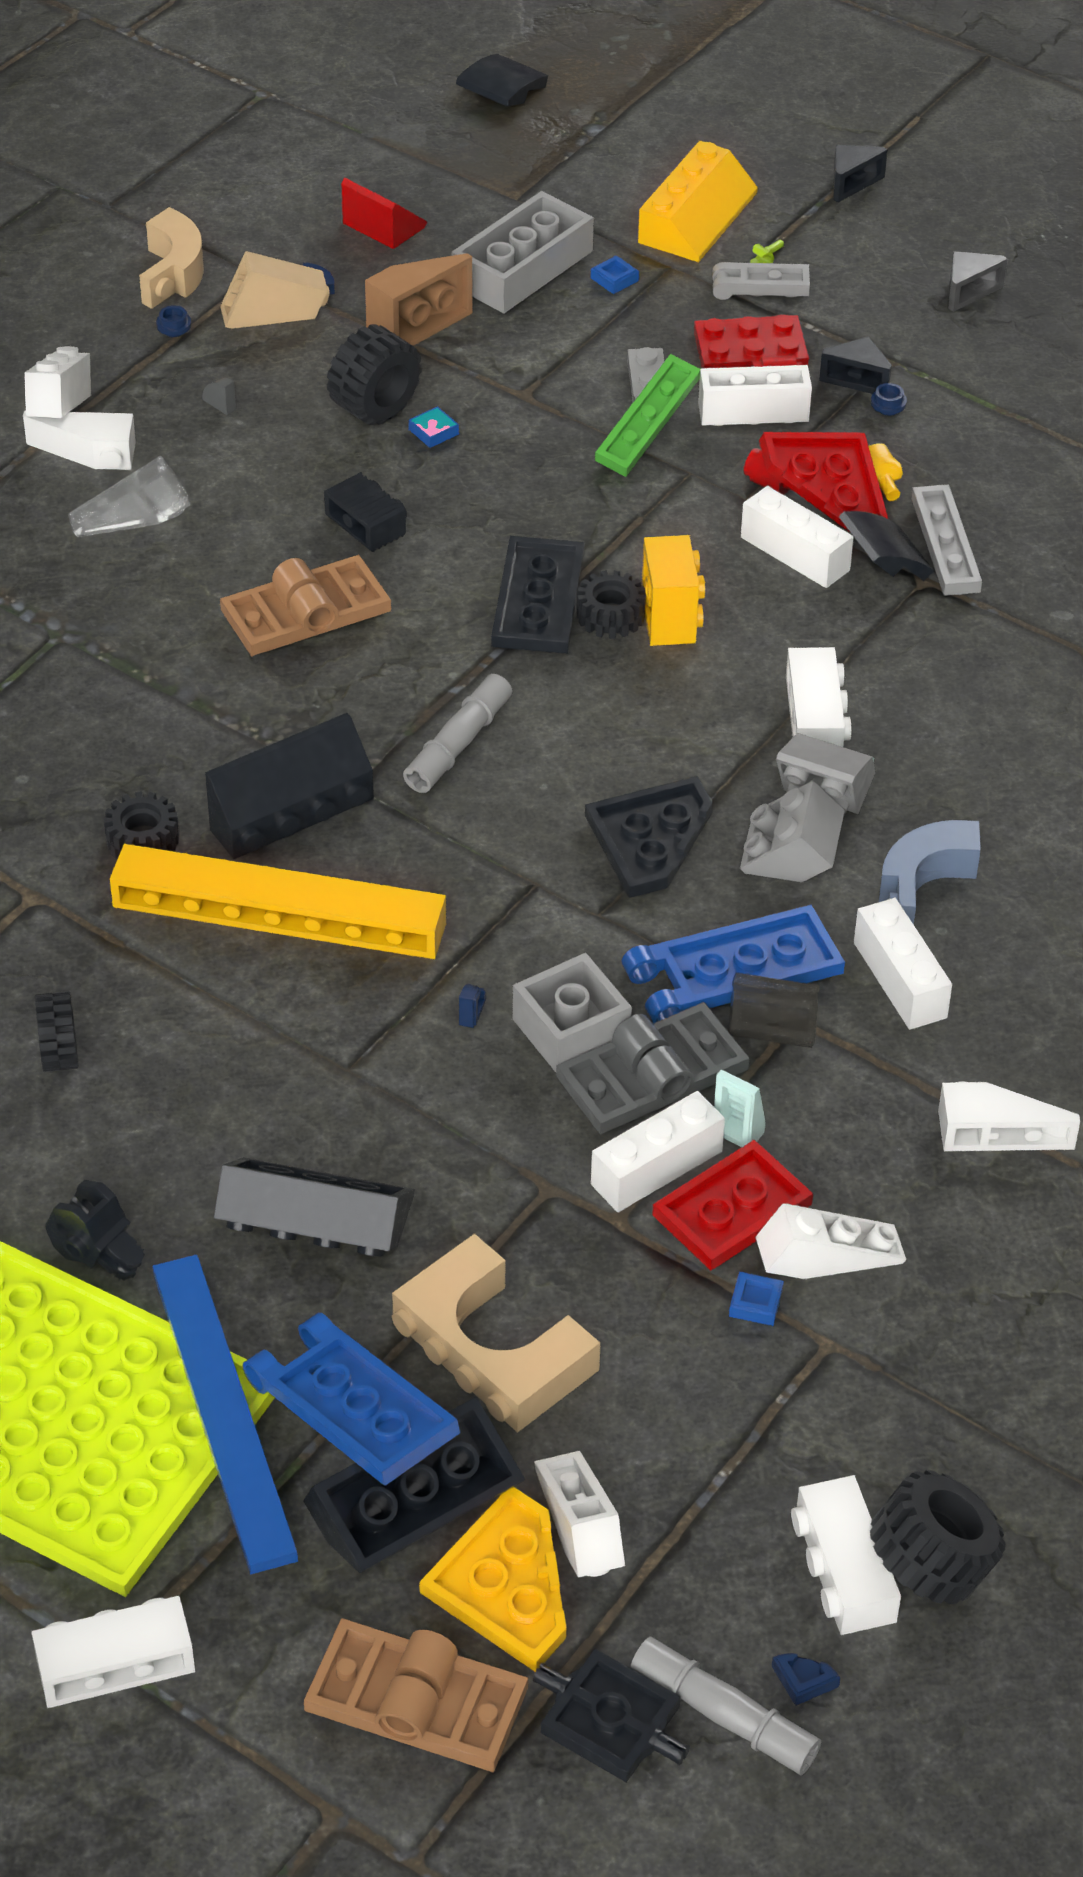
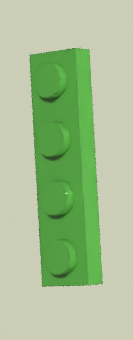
(647, 415)

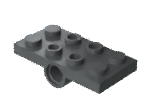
(650, 1066)

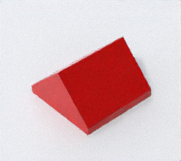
(377, 215)

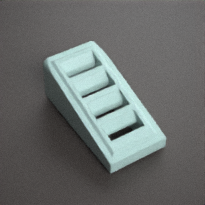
(741, 1107)

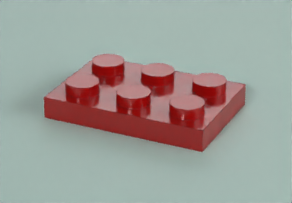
(746, 339)
(729, 1204)

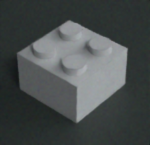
(568, 1009)

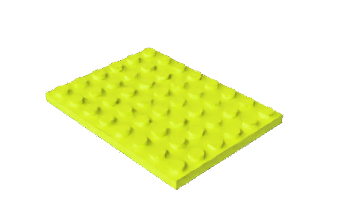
(95, 1425)

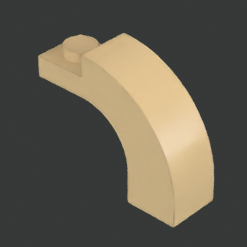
(182, 269)

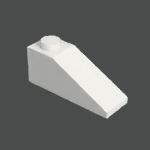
(86, 438)
(997, 1119)
(581, 1514)

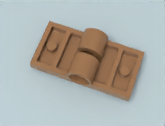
(304, 603)
(417, 1693)

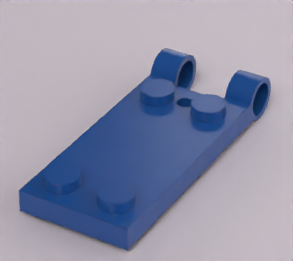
(776, 946)
(354, 1401)

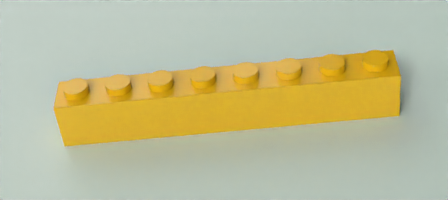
(279, 901)

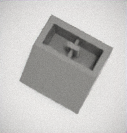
(837, 770)
(793, 835)

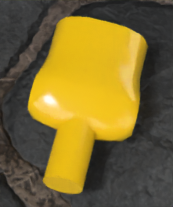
(887, 470)

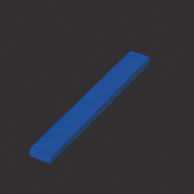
(225, 1415)

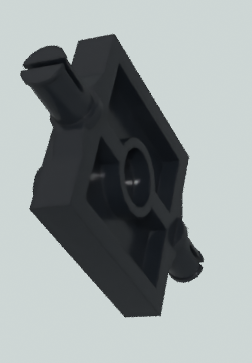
(610, 1715)

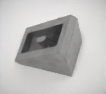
(975, 277)

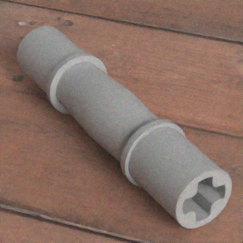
(457, 733)
(727, 1706)

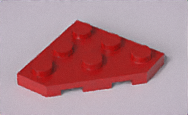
(826, 470)

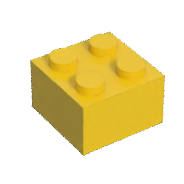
(672, 590)

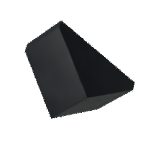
(857, 168)
(855, 365)

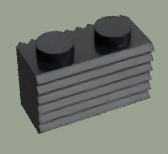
(366, 511)

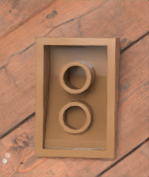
(420, 296)

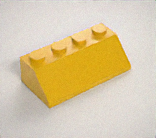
(696, 203)

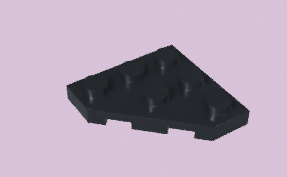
(650, 831)

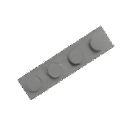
(946, 540)

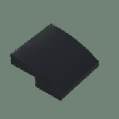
(501, 79)
(886, 543)

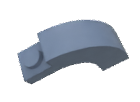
(928, 854)

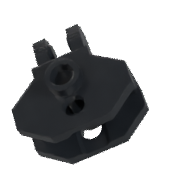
(95, 1231)

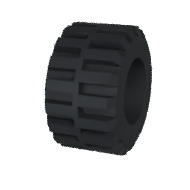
(374, 374)
(937, 1537)

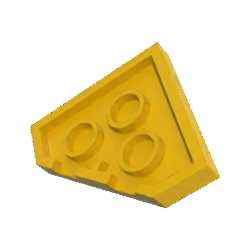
(505, 1580)

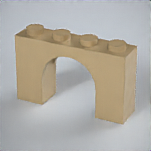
(513, 1382)

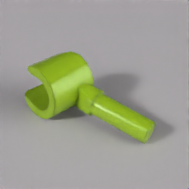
(765, 254)

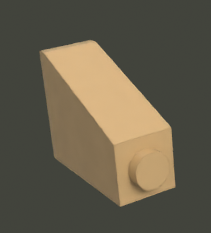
(272, 292)

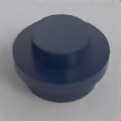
(173, 321)
(889, 399)

